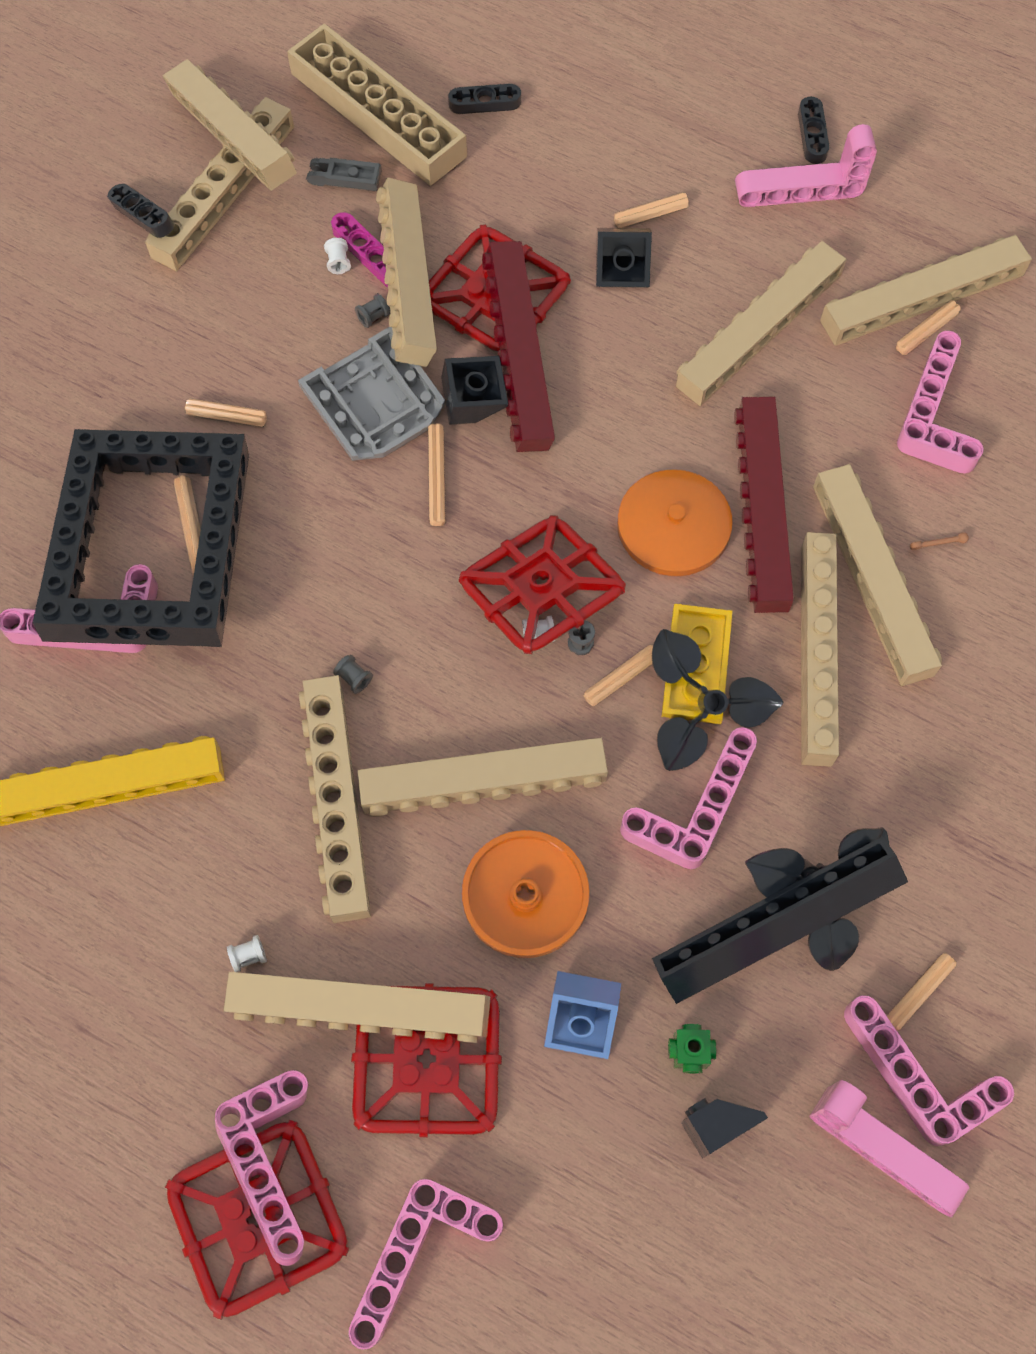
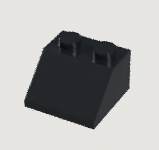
(623, 257)
(473, 388)
(718, 1123)

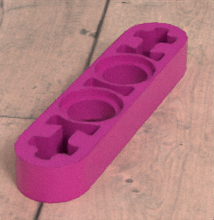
(364, 252)

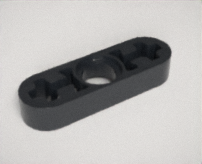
(476, 106)
(809, 138)

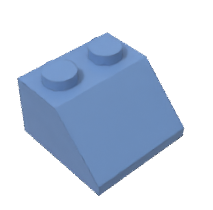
(583, 1015)

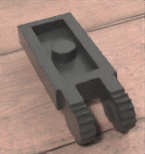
(344, 173)

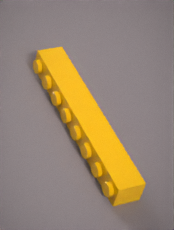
(110, 780)

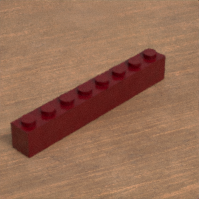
(518, 346)
(765, 505)

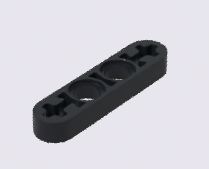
(141, 210)

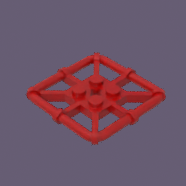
(474, 290)
(539, 598)
(439, 1078)
(246, 1239)

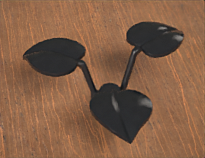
(682, 742)
(784, 866)

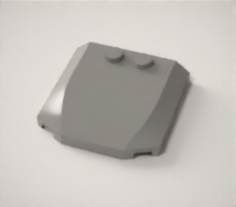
(373, 399)

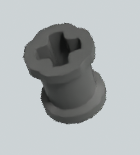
(372, 310)
(574, 641)
(353, 674)

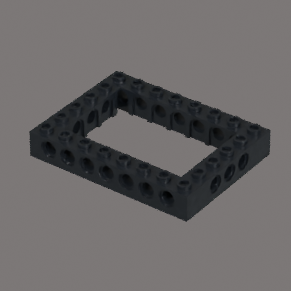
(197, 622)

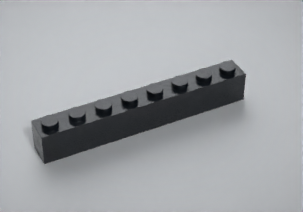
(780, 920)

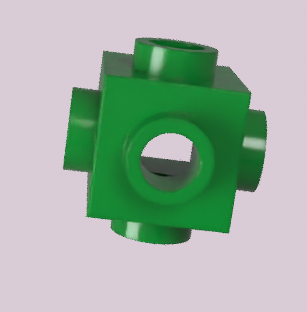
(683, 1058)

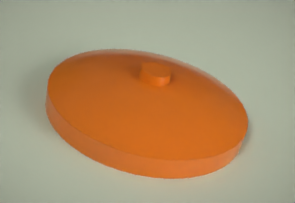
(674, 522)
(525, 894)

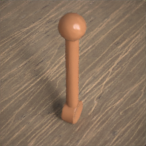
(962, 538)

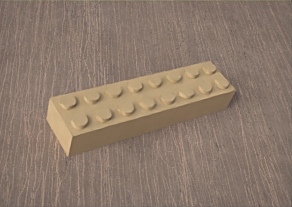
(378, 104)

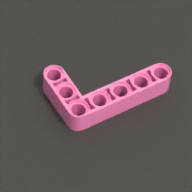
(812, 182)
(920, 426)
(27, 634)
(706, 809)
(918, 1080)
(842, 1116)
(257, 1162)
(410, 1249)

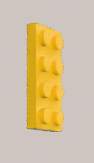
(711, 632)

